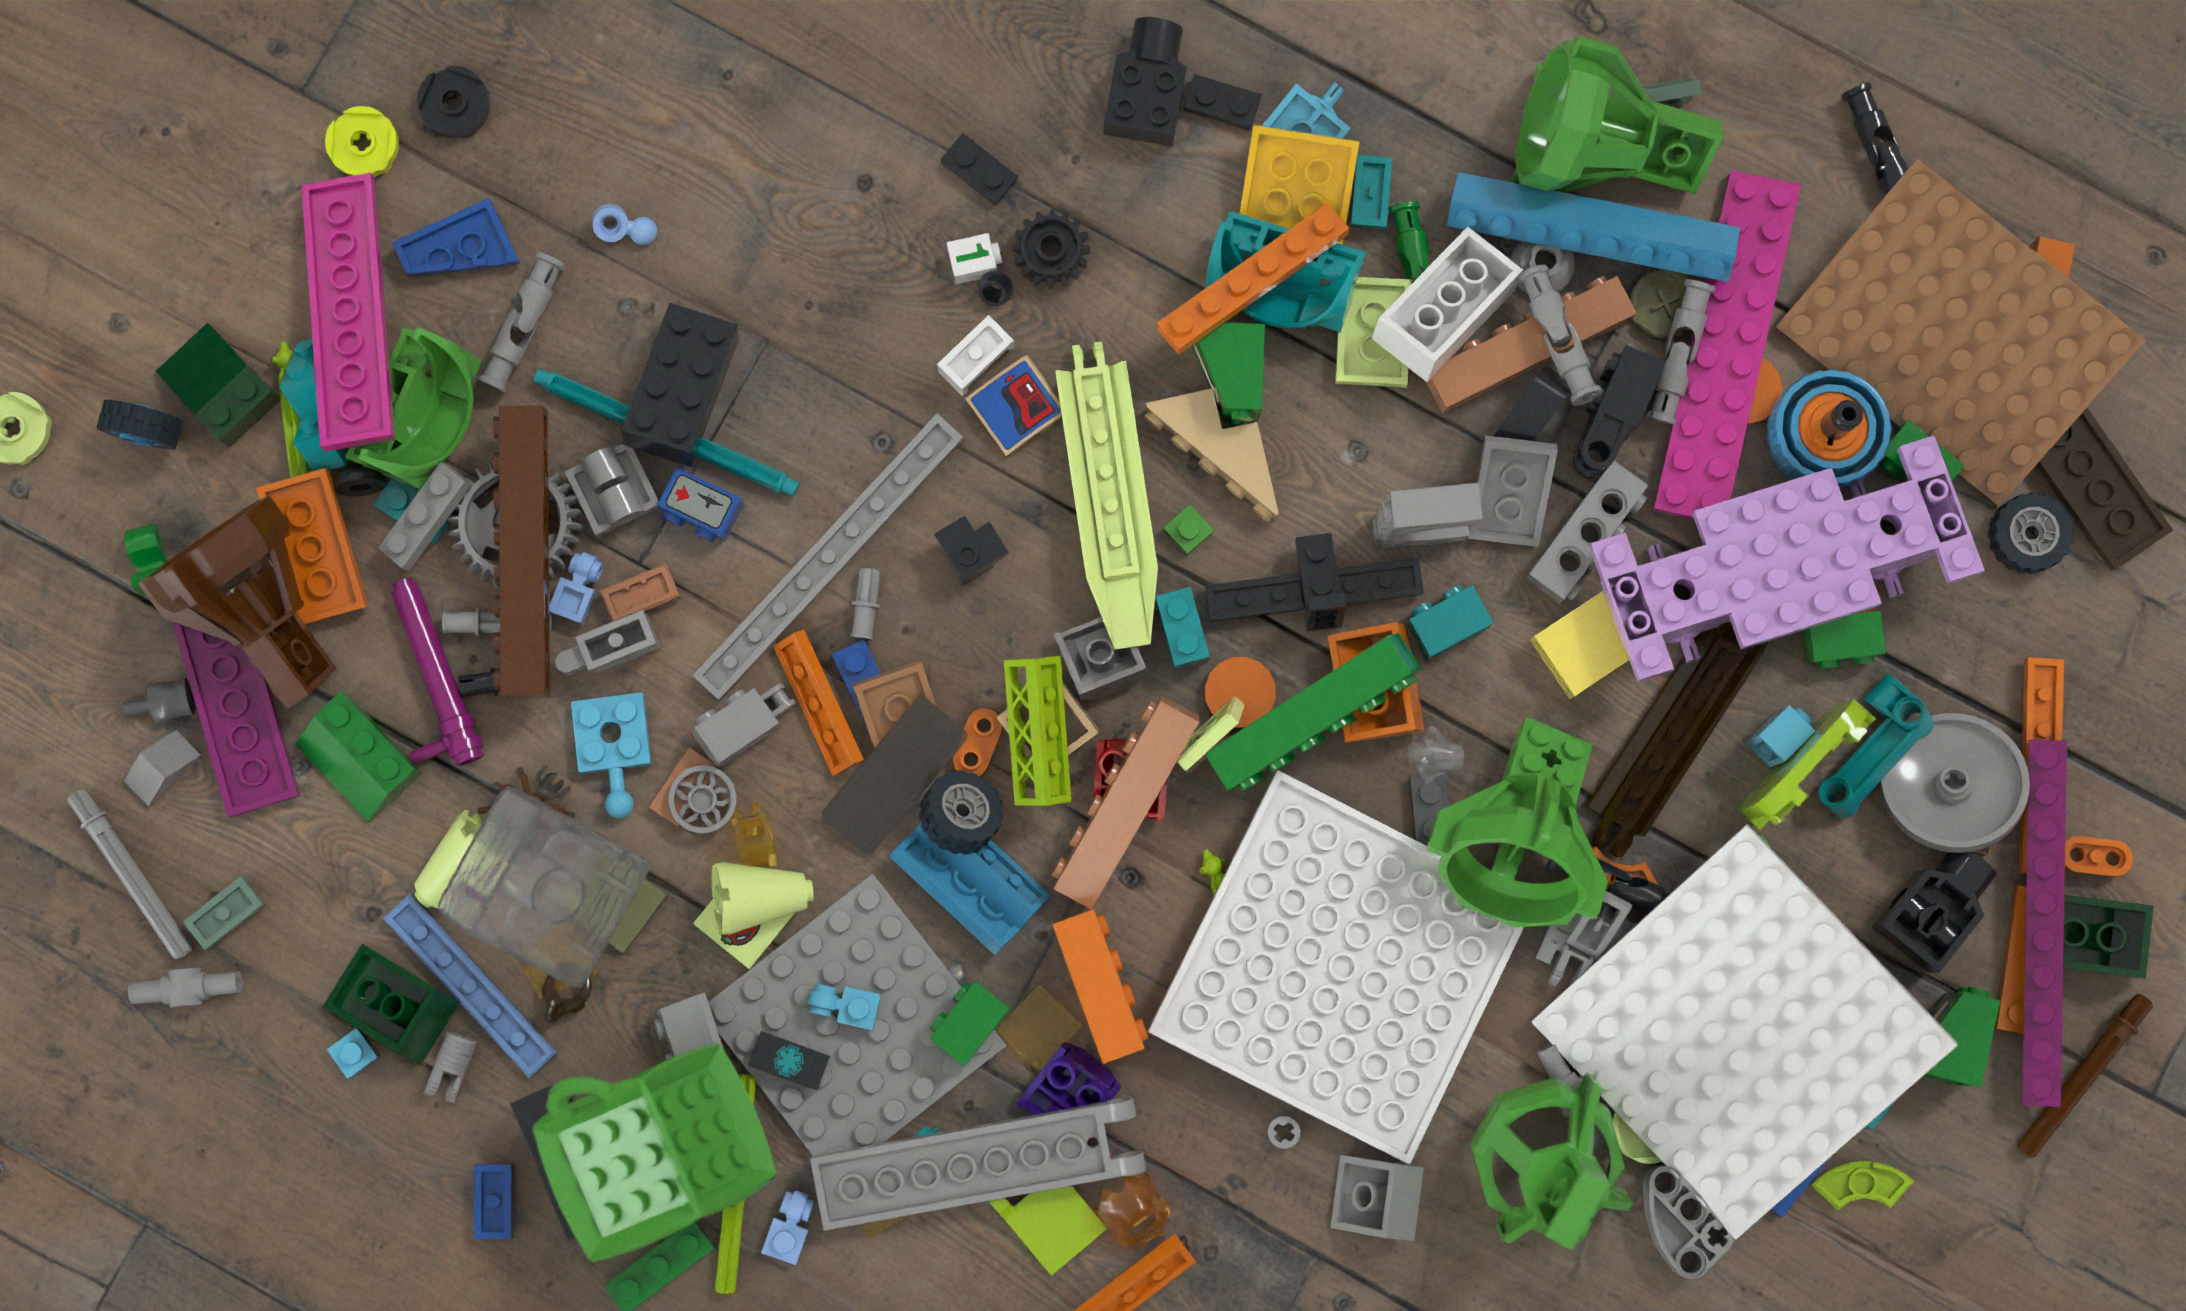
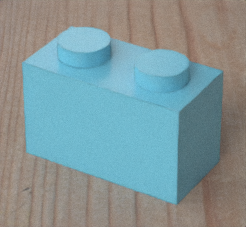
(1781, 735)

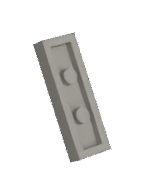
(425, 516)

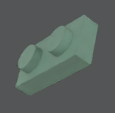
(1677, 91)
(224, 913)

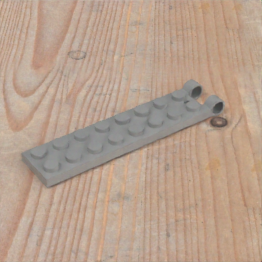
(971, 1165)

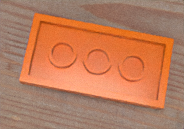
(318, 545)

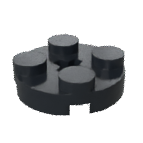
(446, 83)

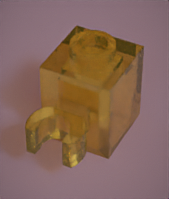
(754, 838)

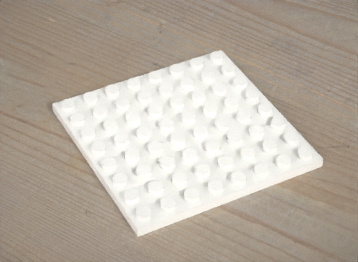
(1336, 970)
(1744, 1031)

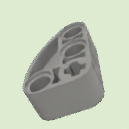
(1675, 1234)

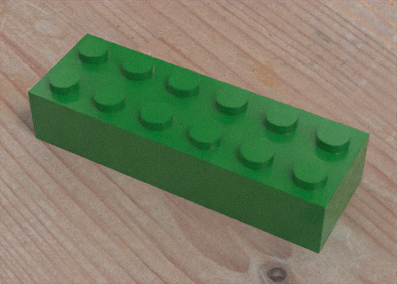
(1310, 713)

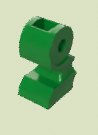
(145, 552)

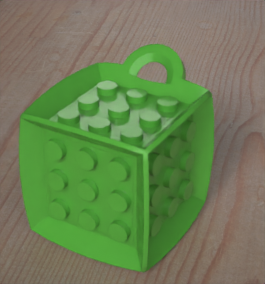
(652, 1150)

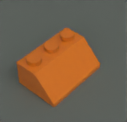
(1401, 711)

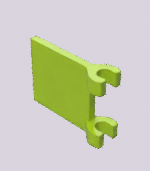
(1052, 1224)

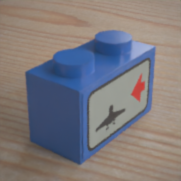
(699, 505)

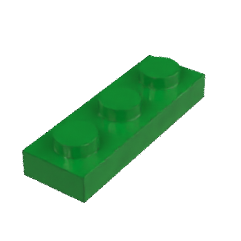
(659, 1266)

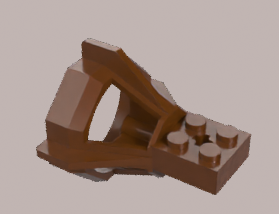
(257, 610)

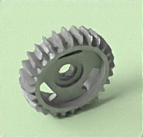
(477, 525)

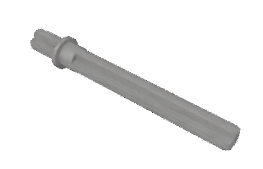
(129, 873)

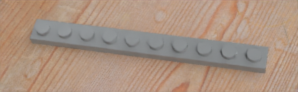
(828, 557)

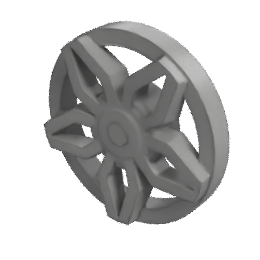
(702, 799)

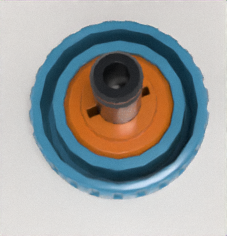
(1828, 424)

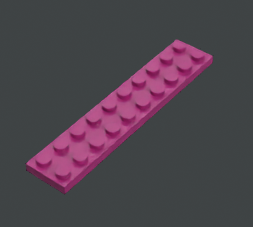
(1725, 372)

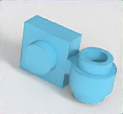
(855, 1008)

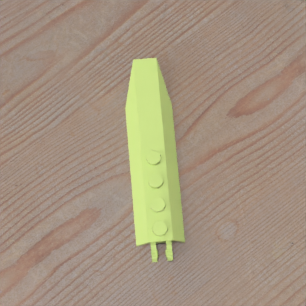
(1110, 496)

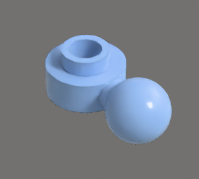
(641, 230)

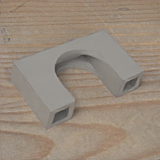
(1427, 516)

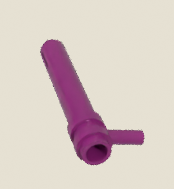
(455, 723)

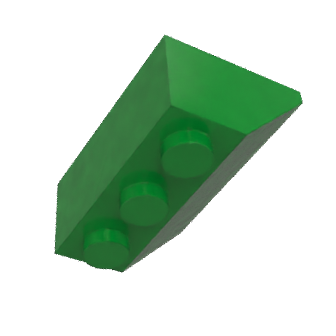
(357, 756)

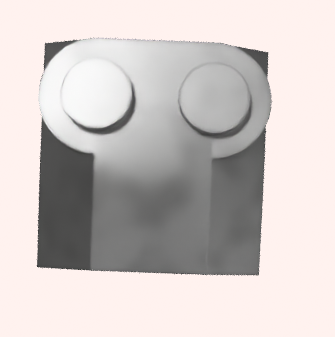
(1094, 662)

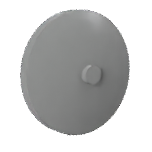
(1958, 785)

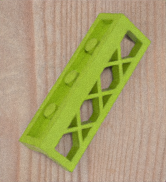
(1043, 731)

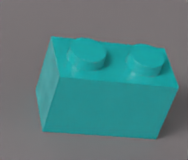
(1449, 621)
(1182, 628)

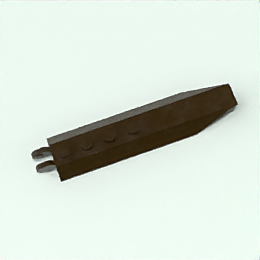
(1670, 737)

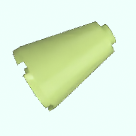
(445, 859)
(756, 895)

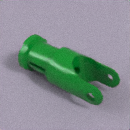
(1410, 239)

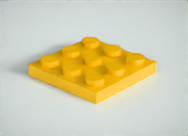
(1296, 175)

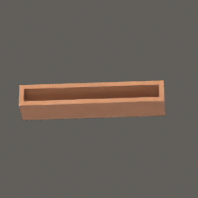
(1523, 347)
(1125, 802)

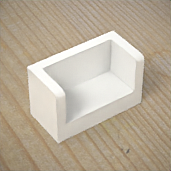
(974, 355)

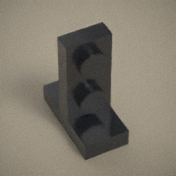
(1320, 582)

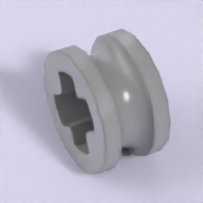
(1283, 1120)

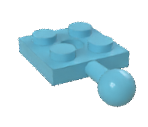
(628, 751)

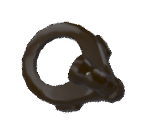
(560, 1006)

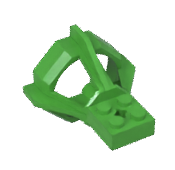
(1582, 135)
(1525, 810)
(1560, 1182)

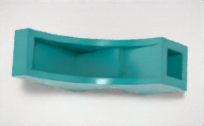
(300, 390)

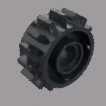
(1051, 268)

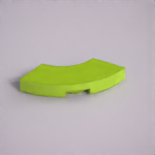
(1861, 1180)

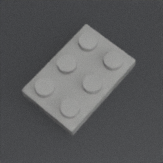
(1514, 490)

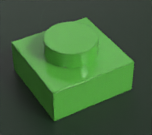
(1188, 530)

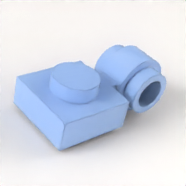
(572, 598)
(787, 1238)

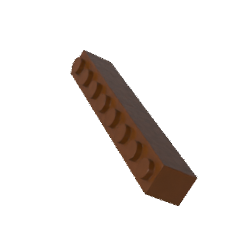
(523, 552)

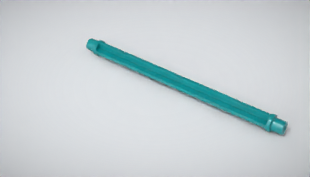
(707, 450)

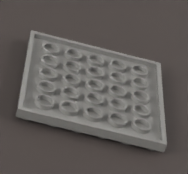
(873, 1076)

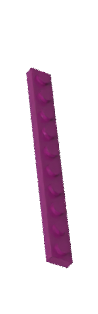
(2045, 923)

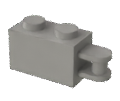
(610, 645)
(740, 723)

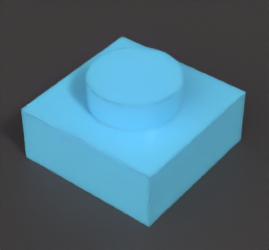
(353, 1053)

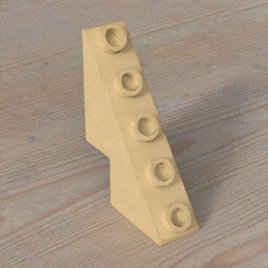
(1230, 452)

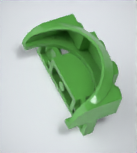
(427, 411)

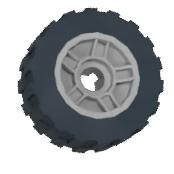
(2051, 531)
(970, 798)

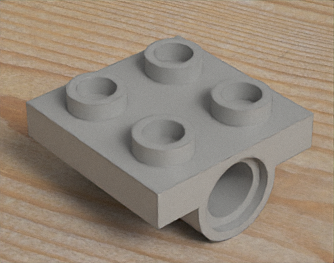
(612, 488)

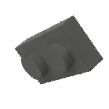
(1426, 802)

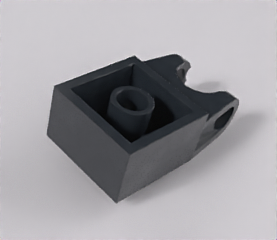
(1619, 409)

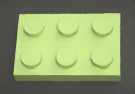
(1358, 355)

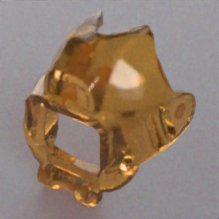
(1132, 1206)

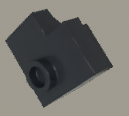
(970, 551)

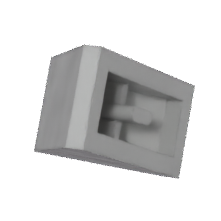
(161, 766)
(1595, 934)

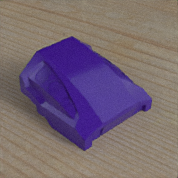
(1069, 1081)

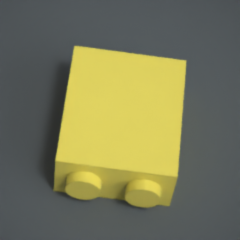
(1581, 646)

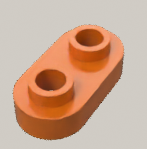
(979, 743)
(2093, 856)

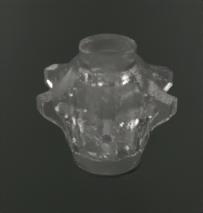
(1435, 755)

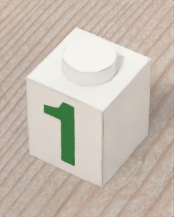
(973, 257)

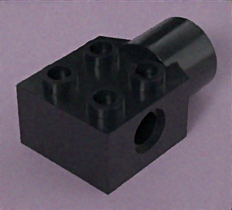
(1147, 84)
(1937, 910)

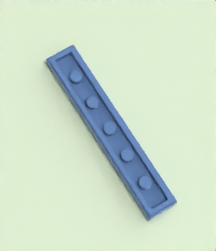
(470, 985)

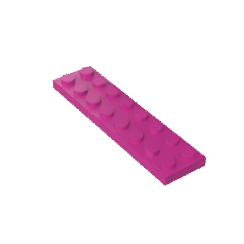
(347, 312)

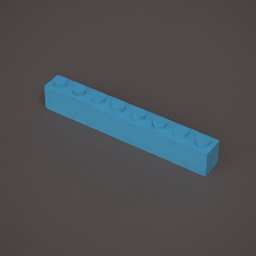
(1594, 227)

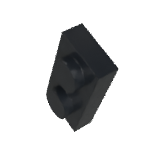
(1222, 102)
(979, 169)

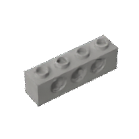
(1613, 483)

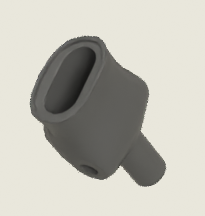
(164, 701)

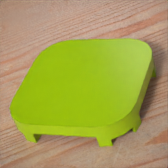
(1778, 789)

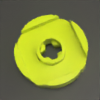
(348, 128)

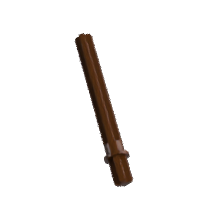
(2086, 1074)

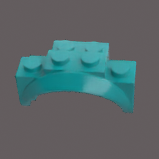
(1300, 298)

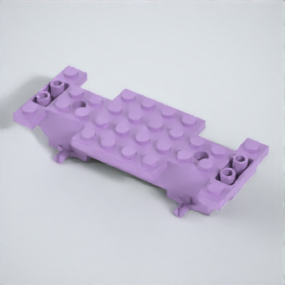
(1786, 560)

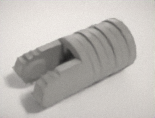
(453, 1058)

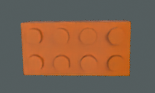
(1099, 987)

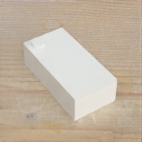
(1447, 304)

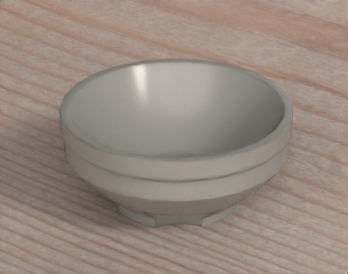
(1559, 275)

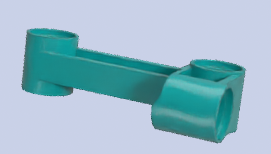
(1881, 749)

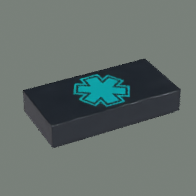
(789, 1060)

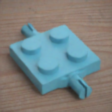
(1309, 113)

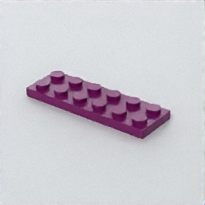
(237, 723)

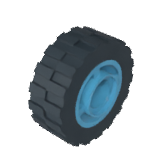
(139, 424)

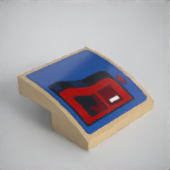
(1016, 405)

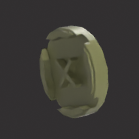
(1656, 301)

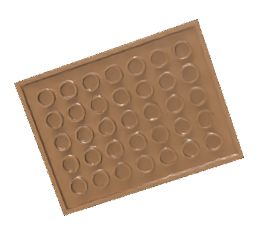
(1961, 330)

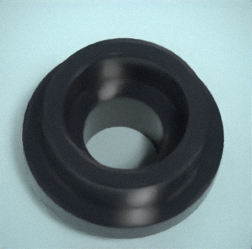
(991, 295)

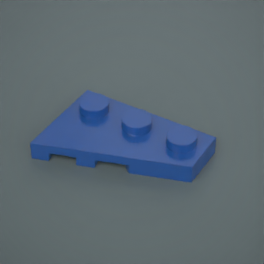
(458, 243)

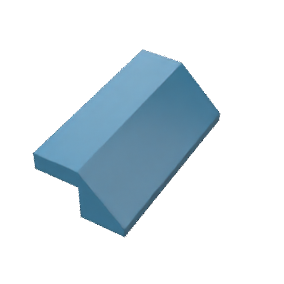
(978, 889)

